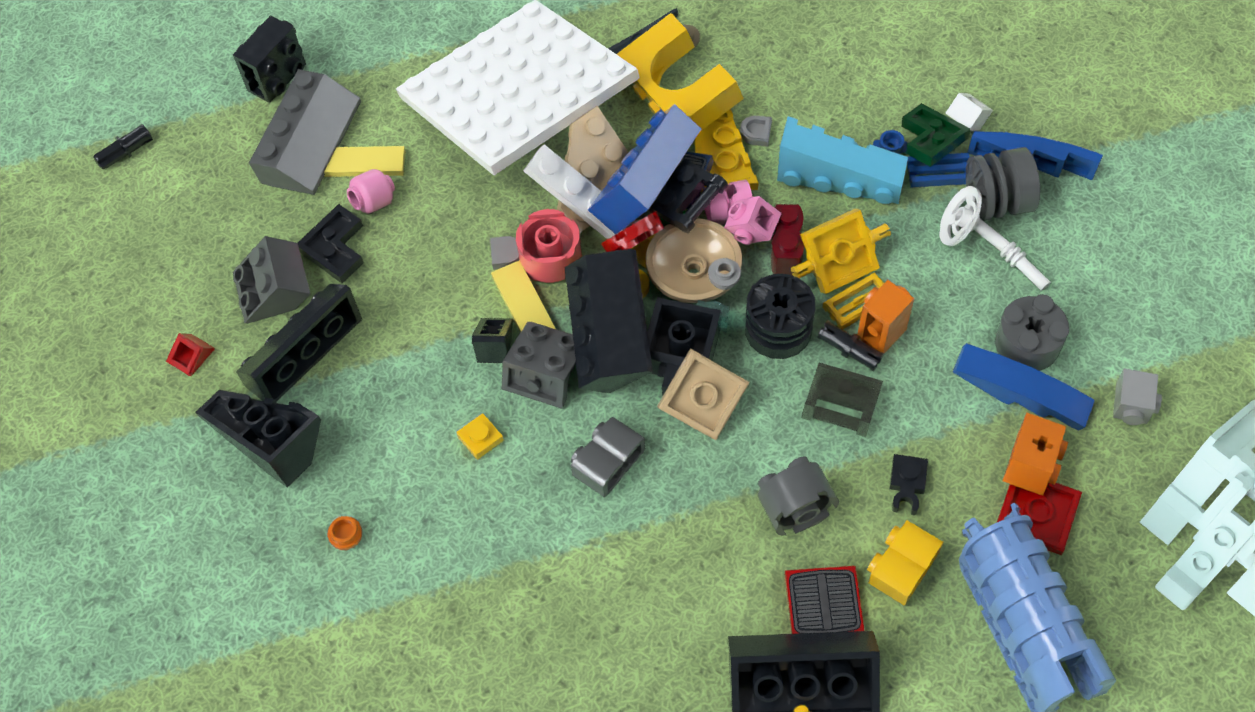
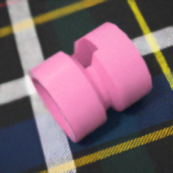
(719, 207)

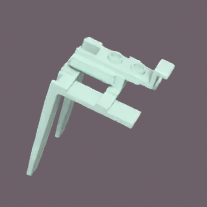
(1222, 531)

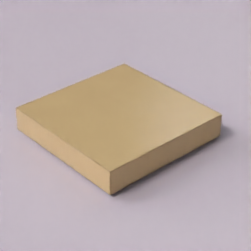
(703, 394)

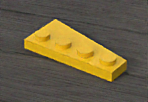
(725, 145)

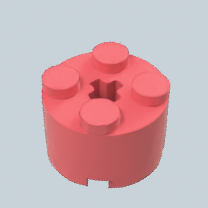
(548, 245)

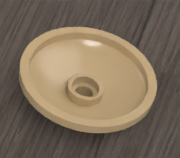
(676, 252)

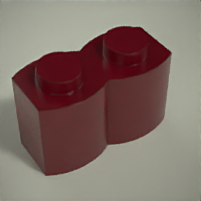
(786, 239)

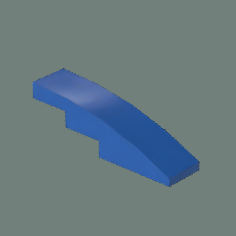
(1049, 154)
(1019, 383)

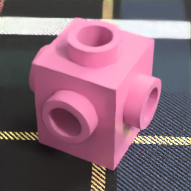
(752, 220)

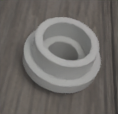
(724, 281)

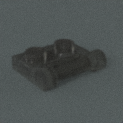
(846, 390)

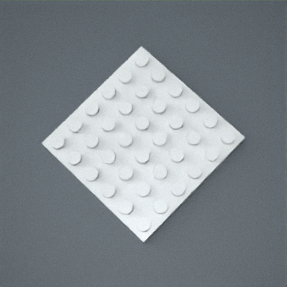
(516, 85)

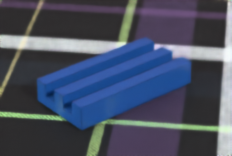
(948, 164)

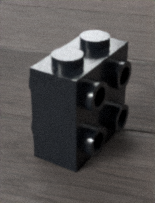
(270, 58)

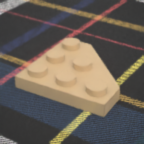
(594, 153)

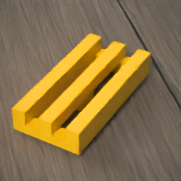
(837, 315)

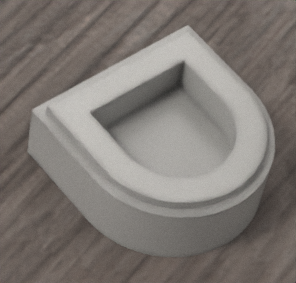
(756, 130)
(503, 251)

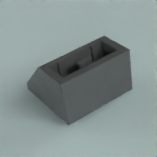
(271, 280)

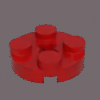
(634, 234)

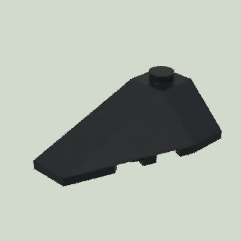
(268, 433)

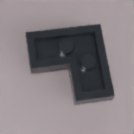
(327, 247)

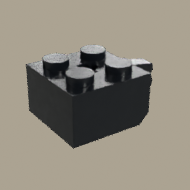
(675, 330)

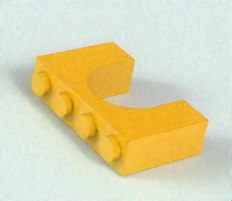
(656, 52)

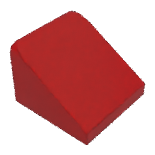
(189, 353)

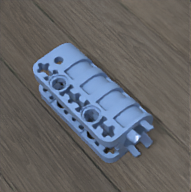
(1031, 613)

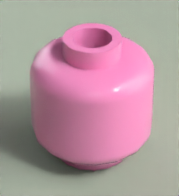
(370, 191)

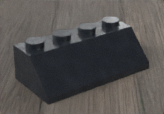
(608, 320)
(301, 343)
(805, 669)

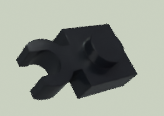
(908, 478)

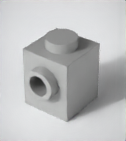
(1136, 397)

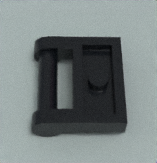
(681, 190)

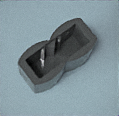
(607, 456)

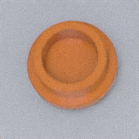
(344, 533)

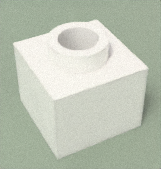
(969, 111)

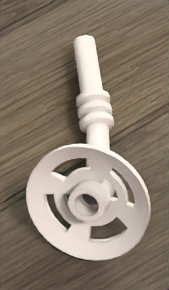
(969, 221)

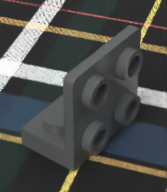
(540, 364)

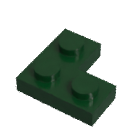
(935, 132)

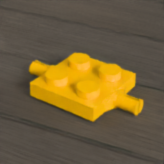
(840, 251)

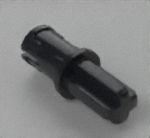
(122, 147)

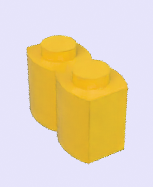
(904, 562)

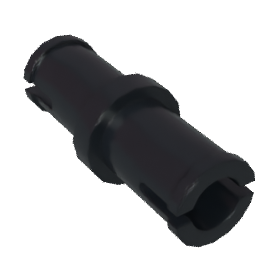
(850, 345)

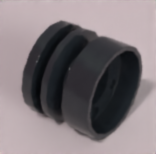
(779, 316)

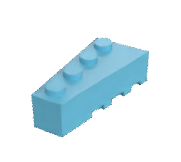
(839, 165)

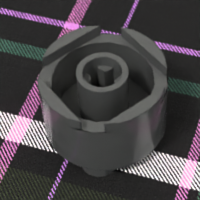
(1032, 331)
(796, 496)

